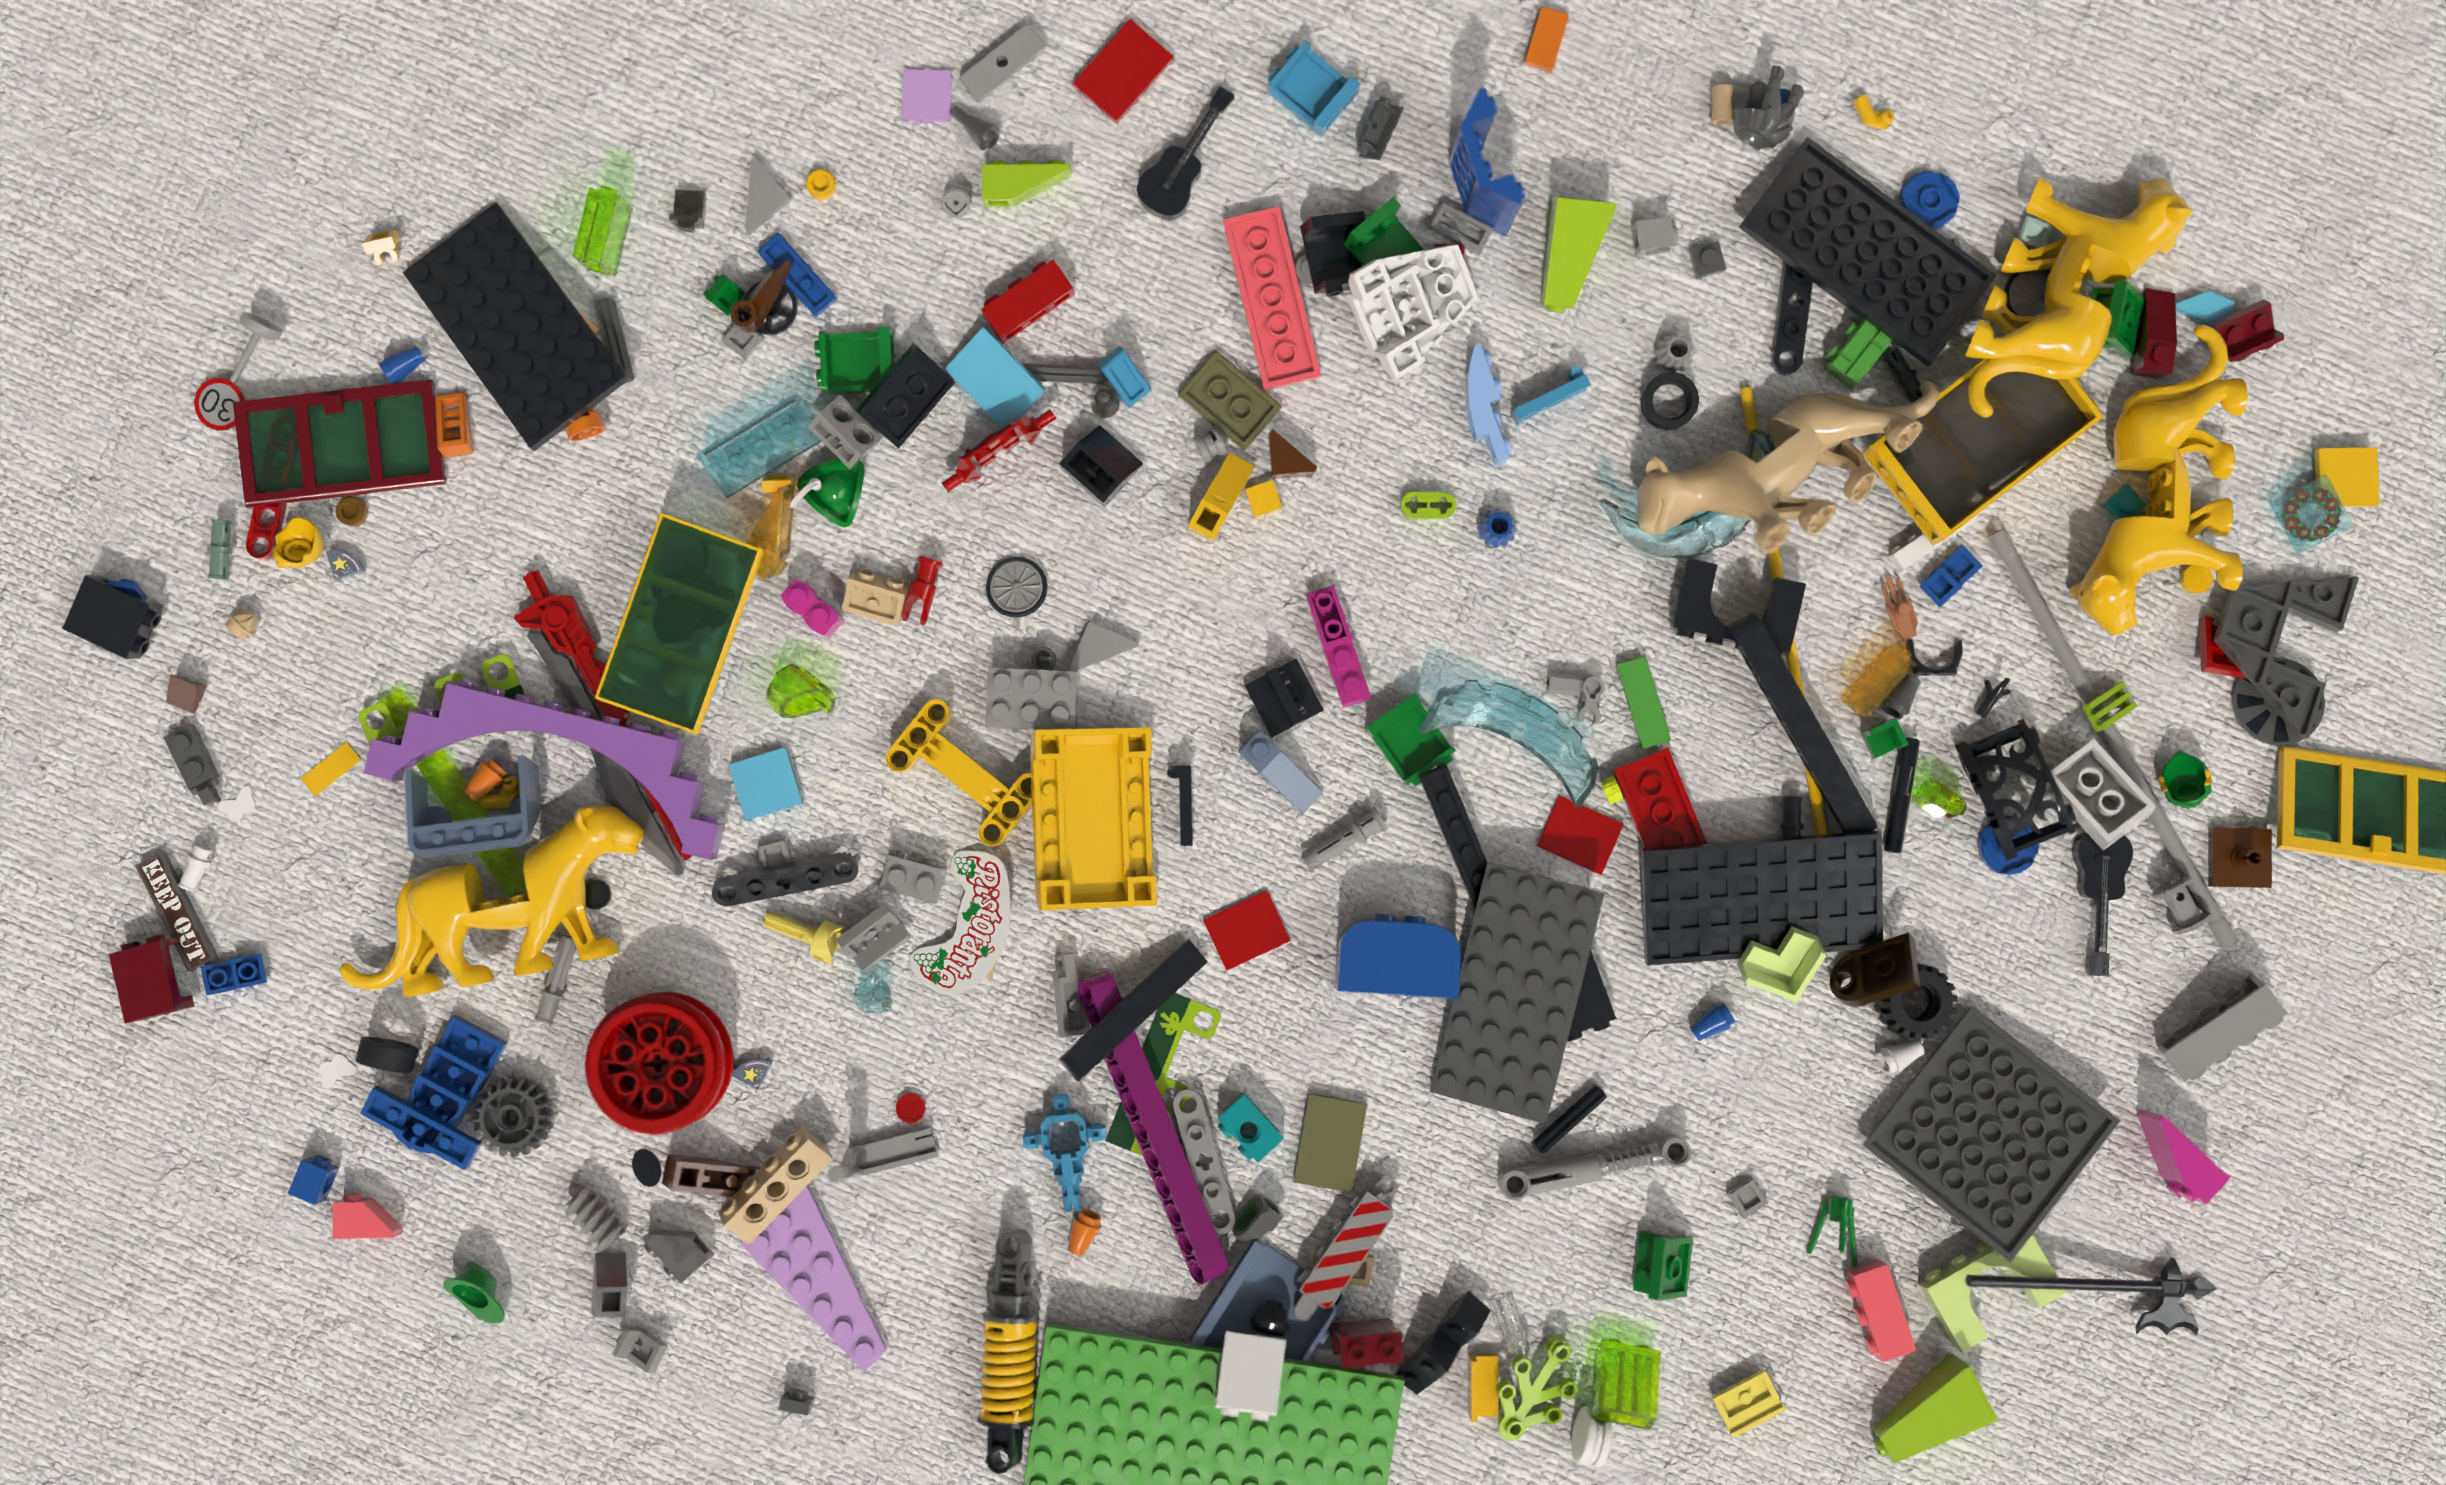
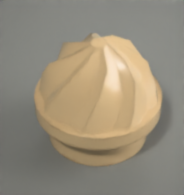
(242, 623)

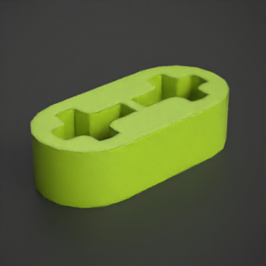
(1428, 498)

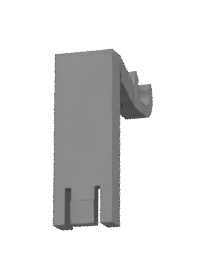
(884, 1155)

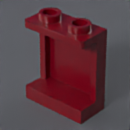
(147, 980)
(1367, 1342)

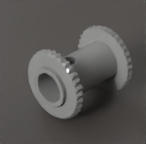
(2183, 906)

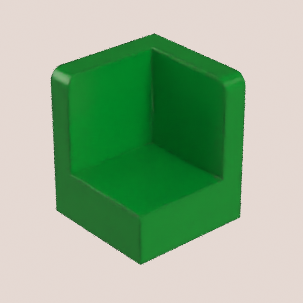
(1884, 738)

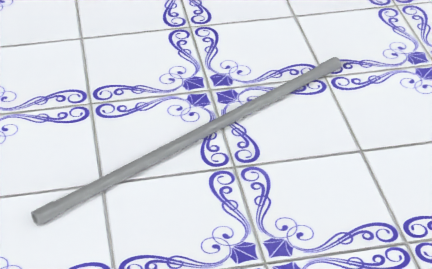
(2008, 554)

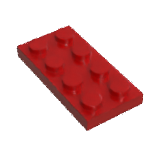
(1658, 801)

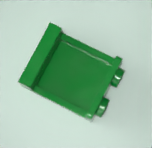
(853, 360)
(1405, 747)

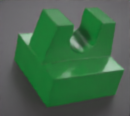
(724, 294)

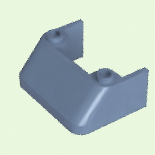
(434, 834)

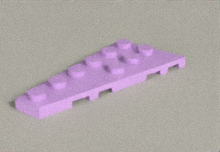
(812, 1270)

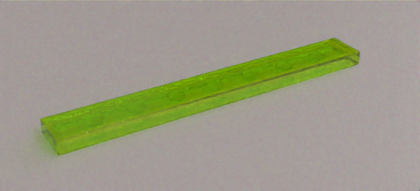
(449, 787)

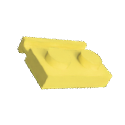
(1748, 1403)

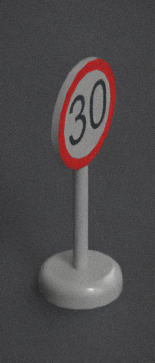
(216, 396)

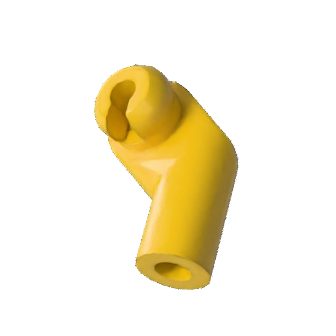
(1870, 117)
(508, 793)

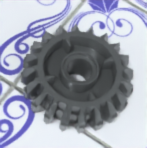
(495, 1120)

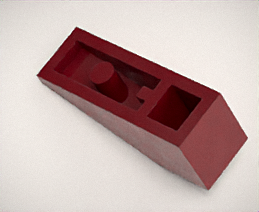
(2156, 336)

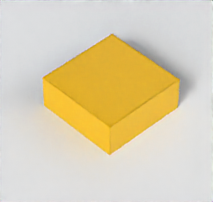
(1263, 498)

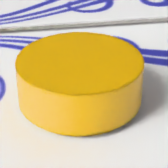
(821, 184)
(2196, 579)

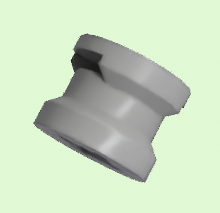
(1209, 445)

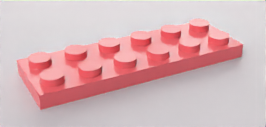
(1271, 298)

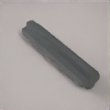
(615, 335)
(1066, 373)

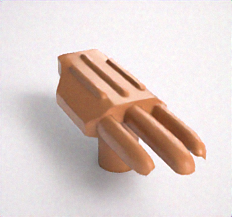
(1900, 612)

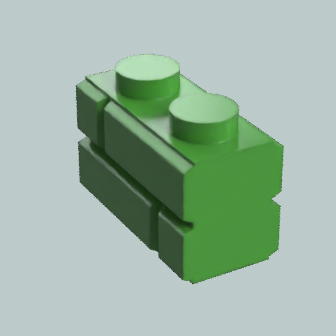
(1857, 353)

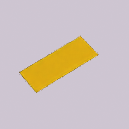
(330, 769)

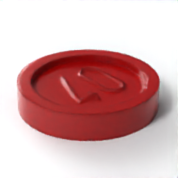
(910, 1108)

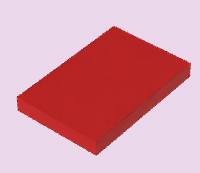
(1123, 71)

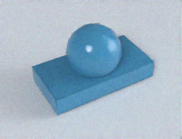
(1124, 377)

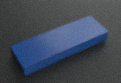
(801, 277)

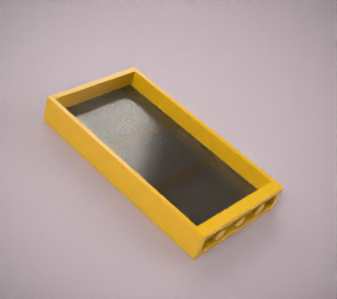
(1972, 460)

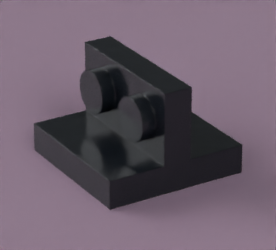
(1283, 698)

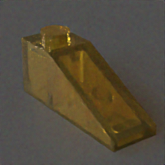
(774, 533)

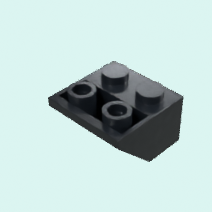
(1100, 465)

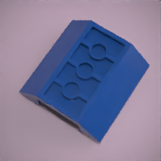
(1489, 201)

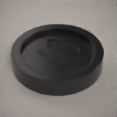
(597, 894)

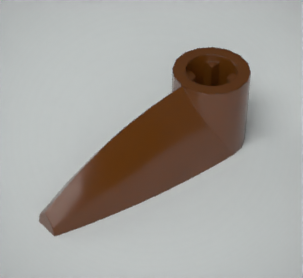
(761, 299)

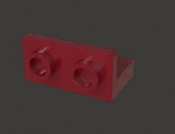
(2248, 330)

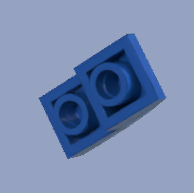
(233, 974)

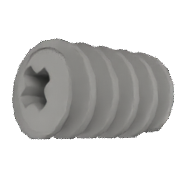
(594, 1218)

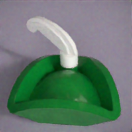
(832, 490)

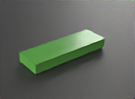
(1643, 702)

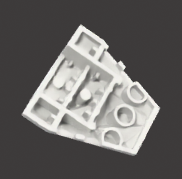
(1409, 303)

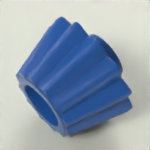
(1506, 522)

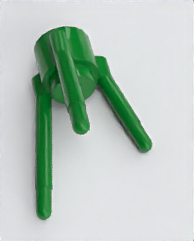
(1840, 1211)

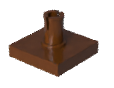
(2240, 857)

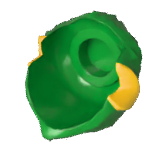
(2185, 780)

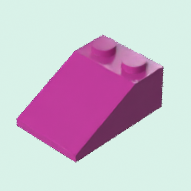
(2181, 1161)

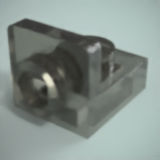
(688, 210)

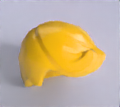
(298, 544)

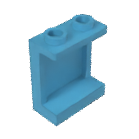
(1311, 88)

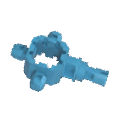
(1066, 1163)

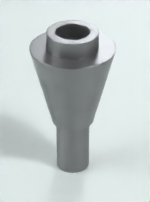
(982, 132)

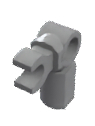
(1590, 688)

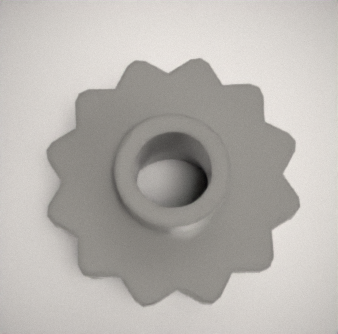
(1667, 359)

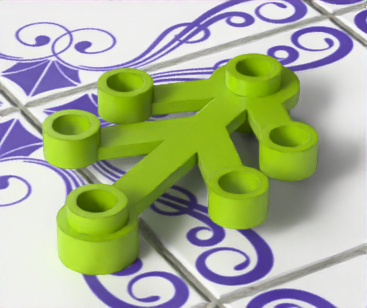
(1533, 1392)

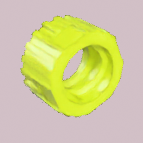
(1611, 790)

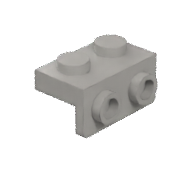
(873, 937)

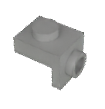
(640, 1348)

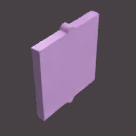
(926, 95)

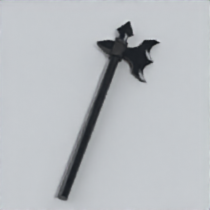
(2169, 1287)

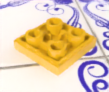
(2351, 473)

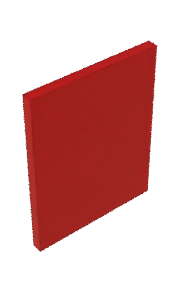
(1580, 835)
(1246, 930)

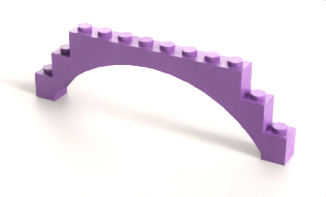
(646, 755)

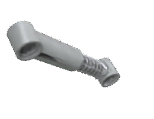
(1590, 1167)

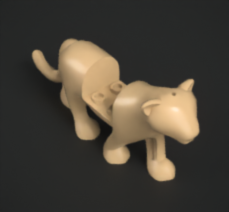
(1804, 435)

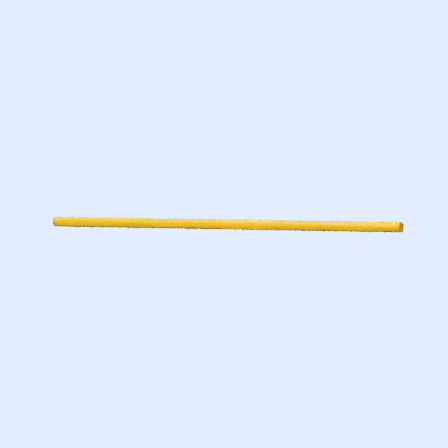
(1792, 658)

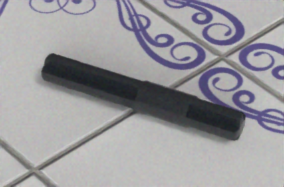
(1902, 796)

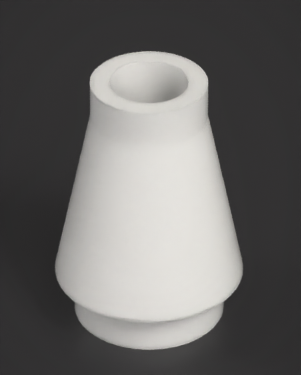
(1899, 1056)

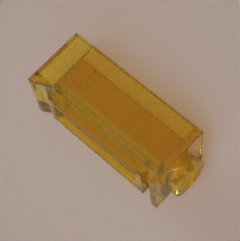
(1878, 680)

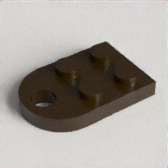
(1876, 971)

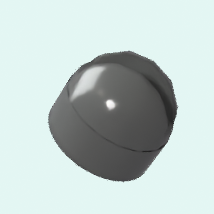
(1043, 665)

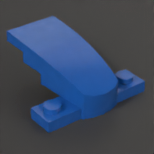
(441, 1094)

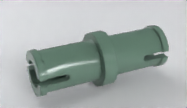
(219, 549)

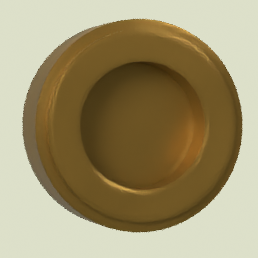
(352, 511)

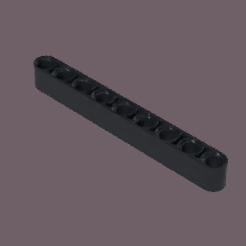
(1801, 725)

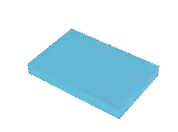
(995, 378)

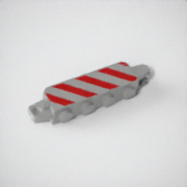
(1347, 1249)

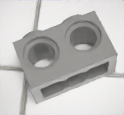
(845, 431)

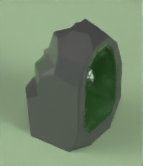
(1257, 1219)

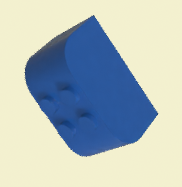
(1398, 958)

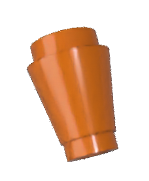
(484, 780)
(1084, 1229)

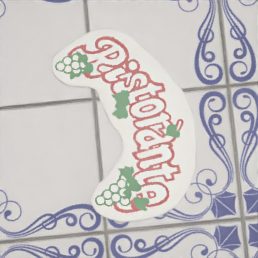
(979, 932)

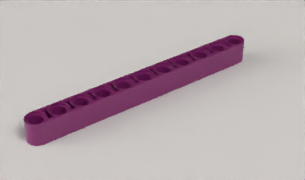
(1157, 1138)

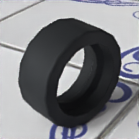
(1674, 379)
(386, 1054)

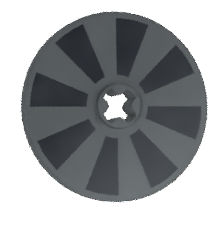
(2260, 718)

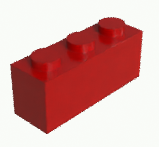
(1027, 300)

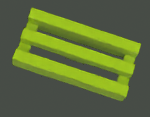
(2123, 698)

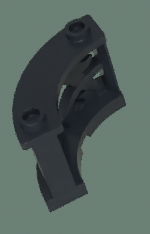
(2002, 827)

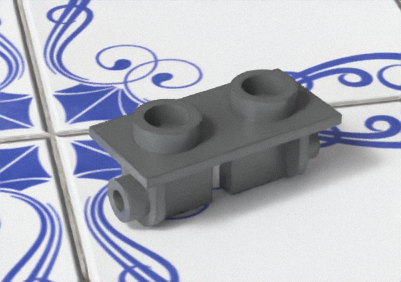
(1375, 138)

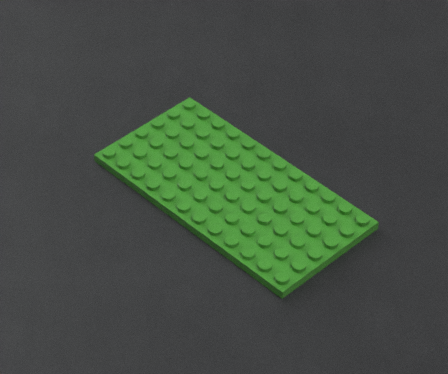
(1148, 1416)

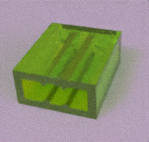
(602, 231)
(1625, 1384)

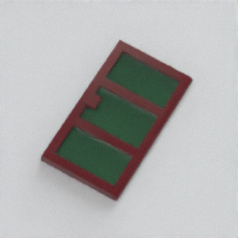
(338, 443)

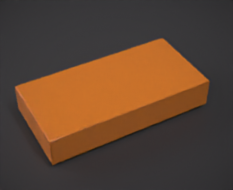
(1546, 39)

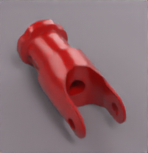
(922, 587)

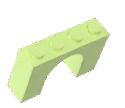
(1951, 1296)

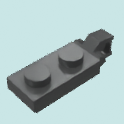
(194, 763)

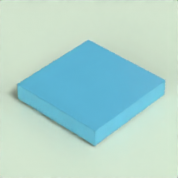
(766, 784)

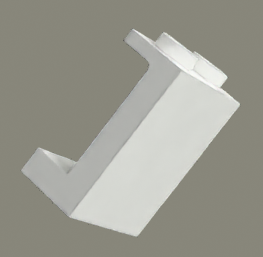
(1250, 1375)

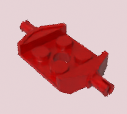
(1002, 439)

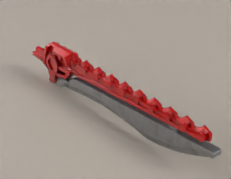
(570, 634)

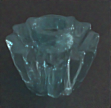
(873, 995)

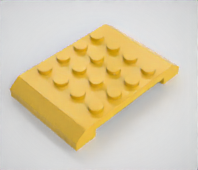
(1092, 818)

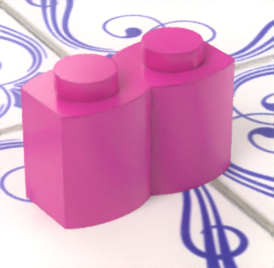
(808, 604)

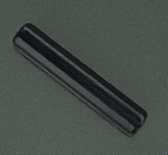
(1569, 1119)

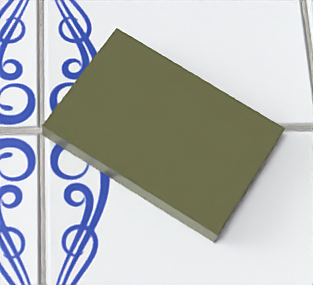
(1230, 401)
(1330, 1142)

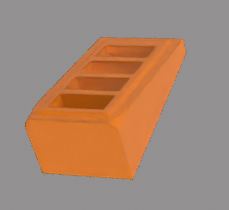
(453, 443)

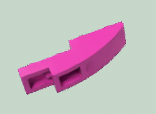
(1338, 646)

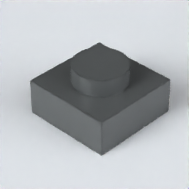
(1707, 260)
(796, 1402)

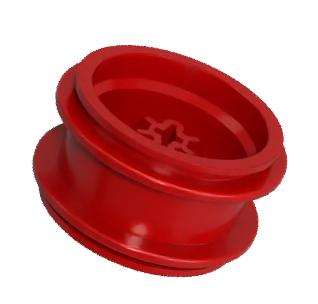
(700, 1031)

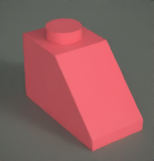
(362, 1218)

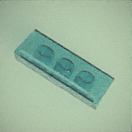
(760, 446)

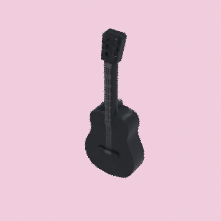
(1168, 184)
(2101, 880)

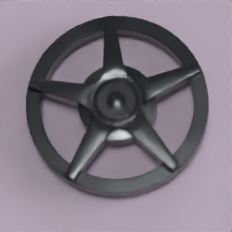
(776, 311)

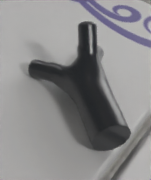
(1992, 697)

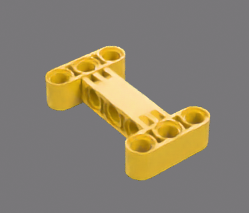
(961, 771)

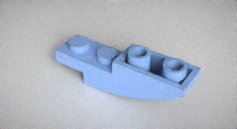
(1480, 394)

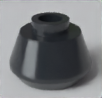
(1271, 1319)

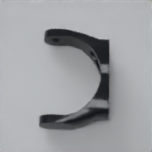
(1922, 670)

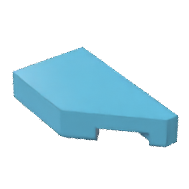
(2206, 307)

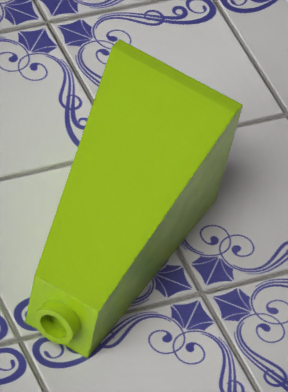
(1571, 246)
(1934, 1412)

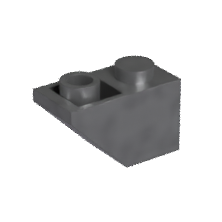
(678, 1251)
(609, 1285)

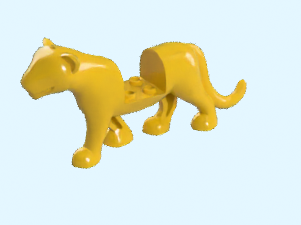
(2073, 327)
(2152, 437)
(448, 900)

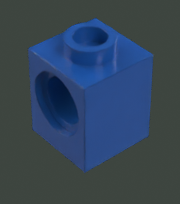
(313, 1179)

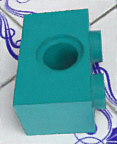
(1243, 1111)

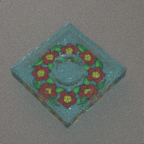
(2311, 514)

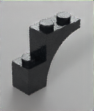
(1441, 1348)

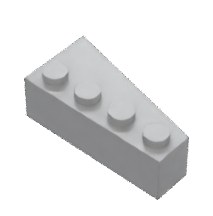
(2223, 1029)

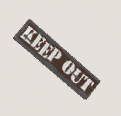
(176, 911)

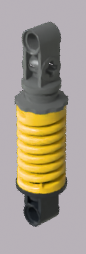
(1009, 1354)

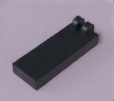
(1185, 796)

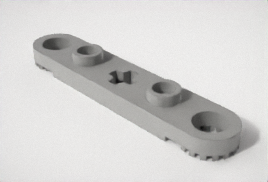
(1197, 1140)

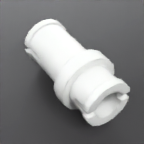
(197, 863)

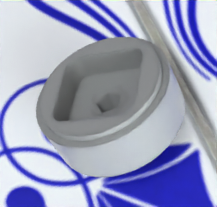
(956, 202)

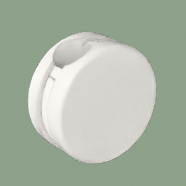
(1590, 1439)

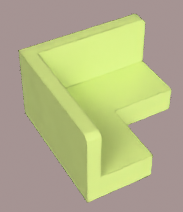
(1785, 969)

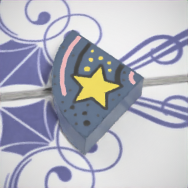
(344, 564)
(753, 1072)

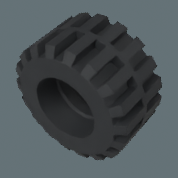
(1933, 1018)

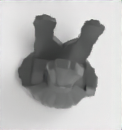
(1763, 119)

